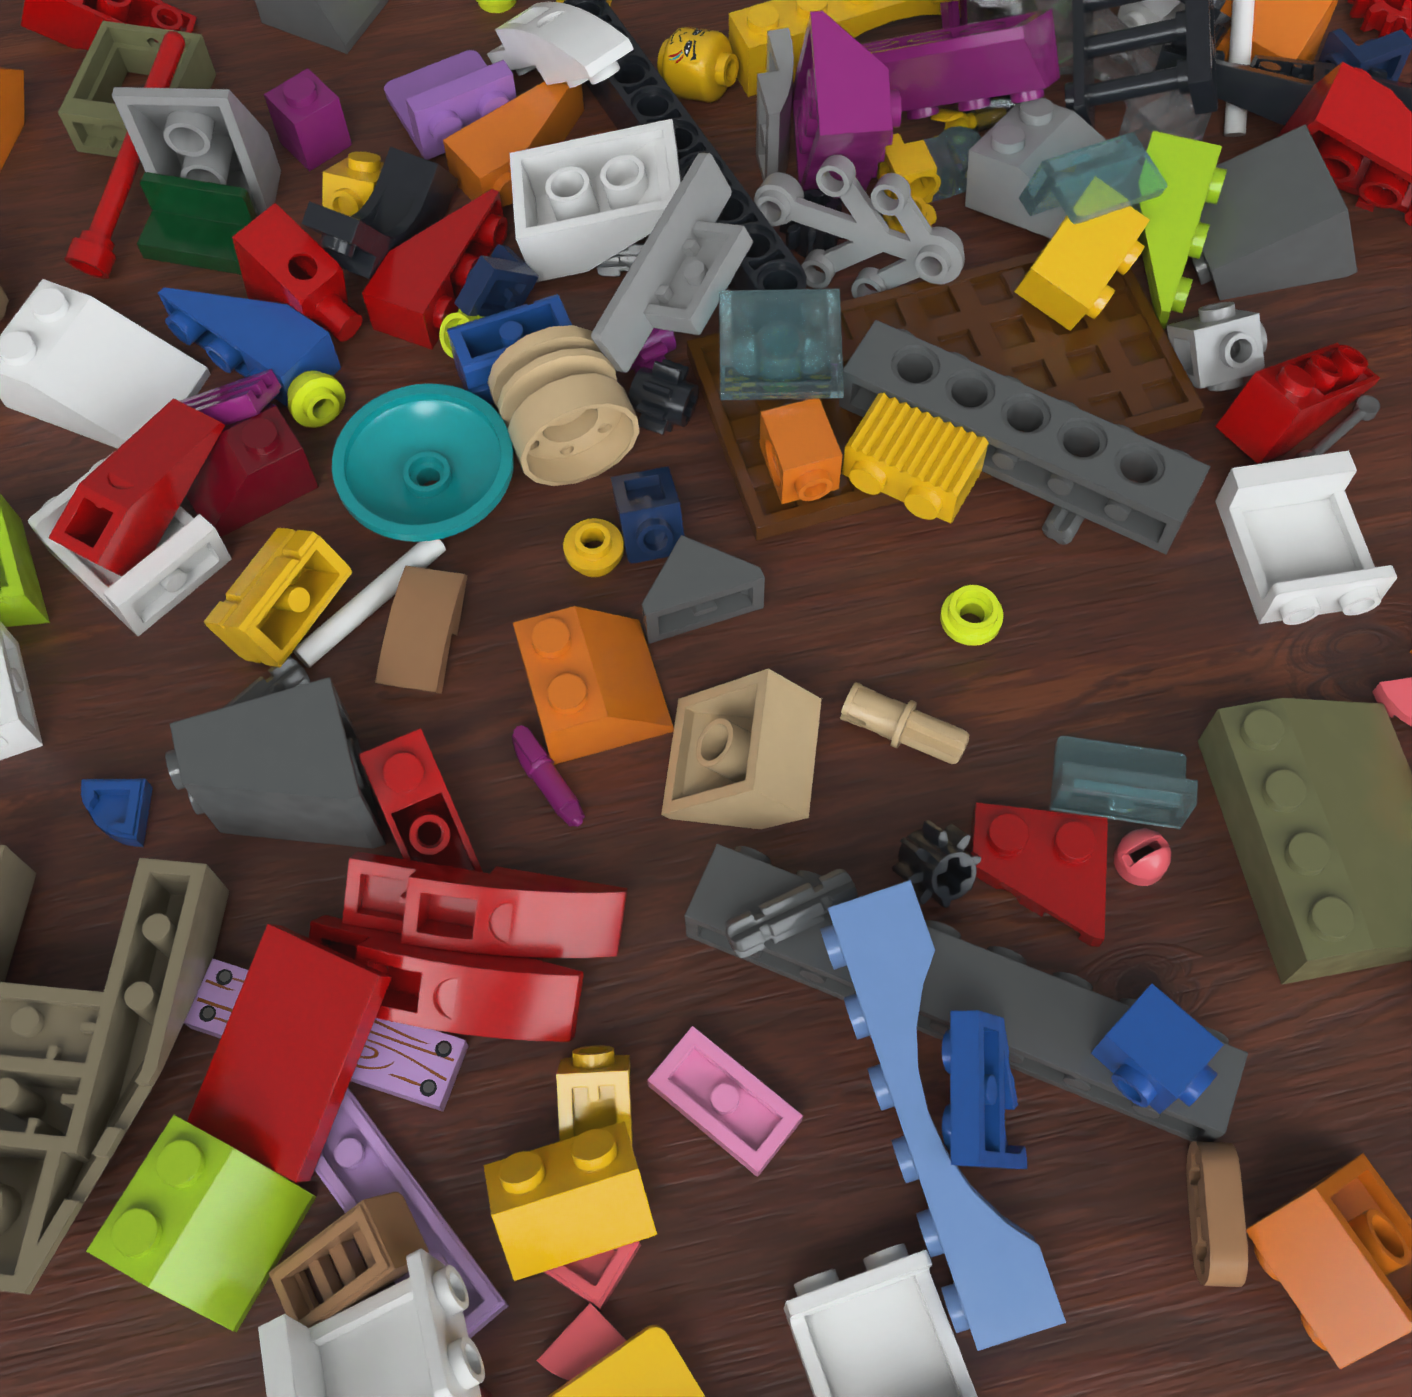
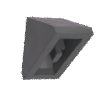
(699, 589)

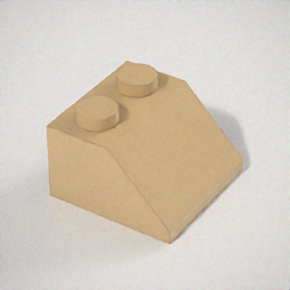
(743, 753)

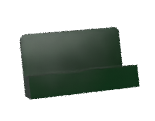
(193, 222)

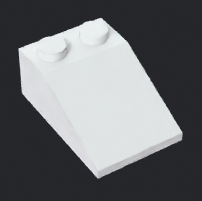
(591, 196)
(89, 366)

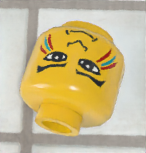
(698, 64)

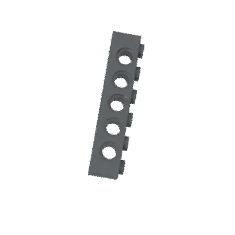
(1042, 455)

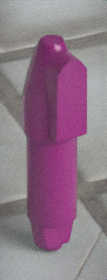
(540, 768)

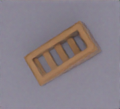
(385, 1237)

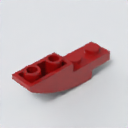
(482, 911)
(461, 989)

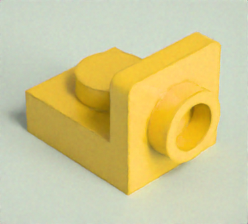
(593, 1091)

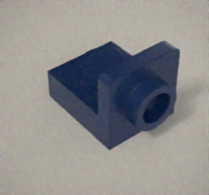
(1383, 53)
(496, 283)
(648, 513)

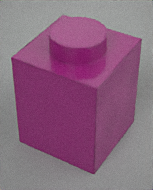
(308, 119)

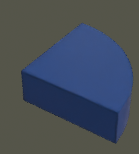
(119, 807)

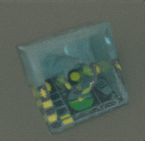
(780, 344)

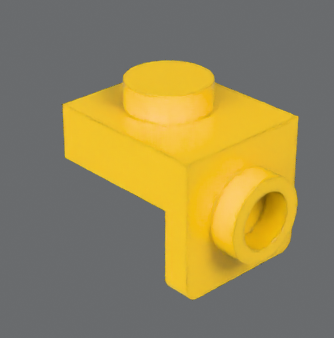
(351, 182)

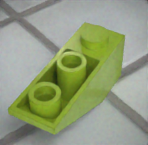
(1175, 216)

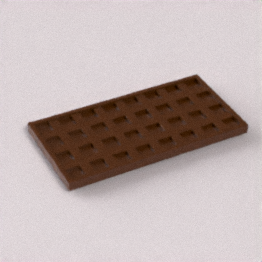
(1105, 366)

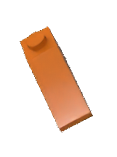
(536, 118)

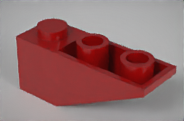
(78, 21)
(427, 272)
(1295, 399)
(136, 491)
(417, 802)

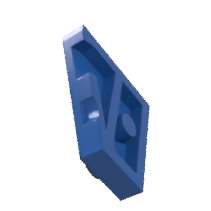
(980, 1091)

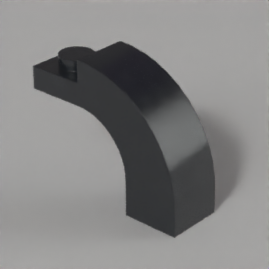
(403, 203)

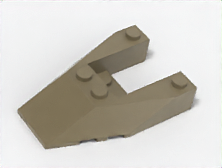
(88, 1059)

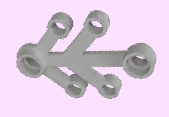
(867, 233)

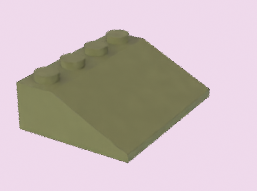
(1319, 829)

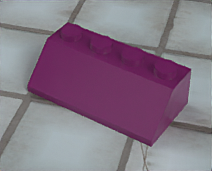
(971, 63)
(840, 103)

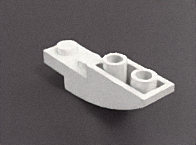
(561, 44)

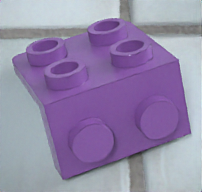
(448, 97)

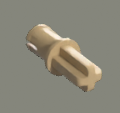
(904, 724)

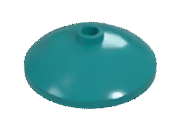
(419, 438)

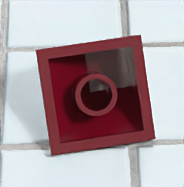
(251, 472)

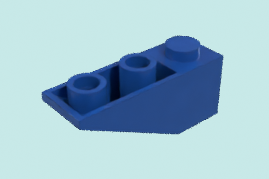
(250, 335)

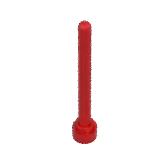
(94, 248)

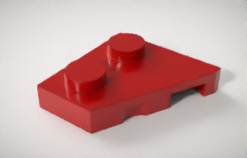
(1047, 862)

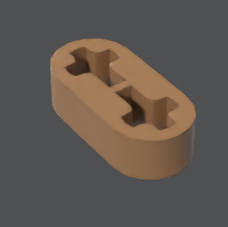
(1217, 1214)

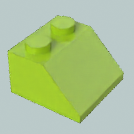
(202, 1224)

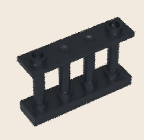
(1191, 76)

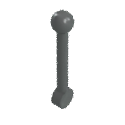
(1364, 409)

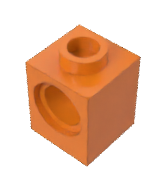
(800, 451)

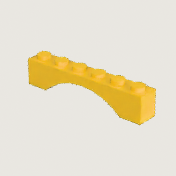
(750, 26)

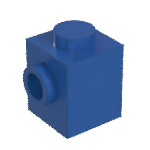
(1158, 1053)

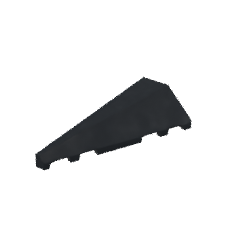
(1274, 84)

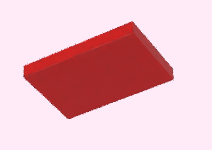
(289, 1052)

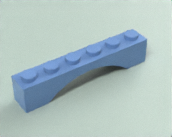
(995, 1264)

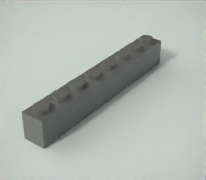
(1047, 1017)

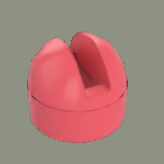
(1150, 867)

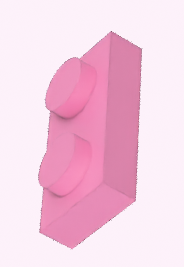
(725, 1101)

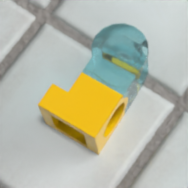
(931, 166)

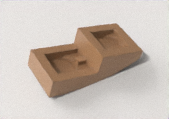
(420, 629)

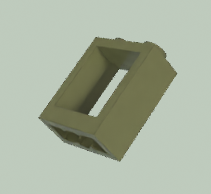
(116, 50)

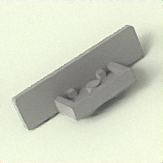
(678, 268)

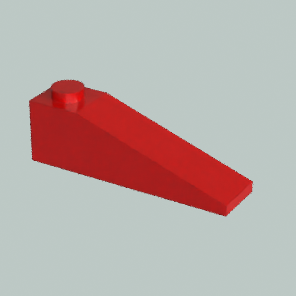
(1361, 137)

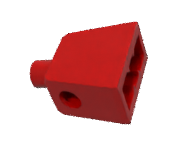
(291, 268)

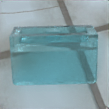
(1094, 180)
(1122, 782)

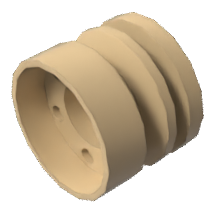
(562, 406)

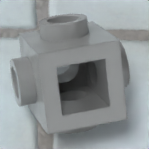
(1219, 346)

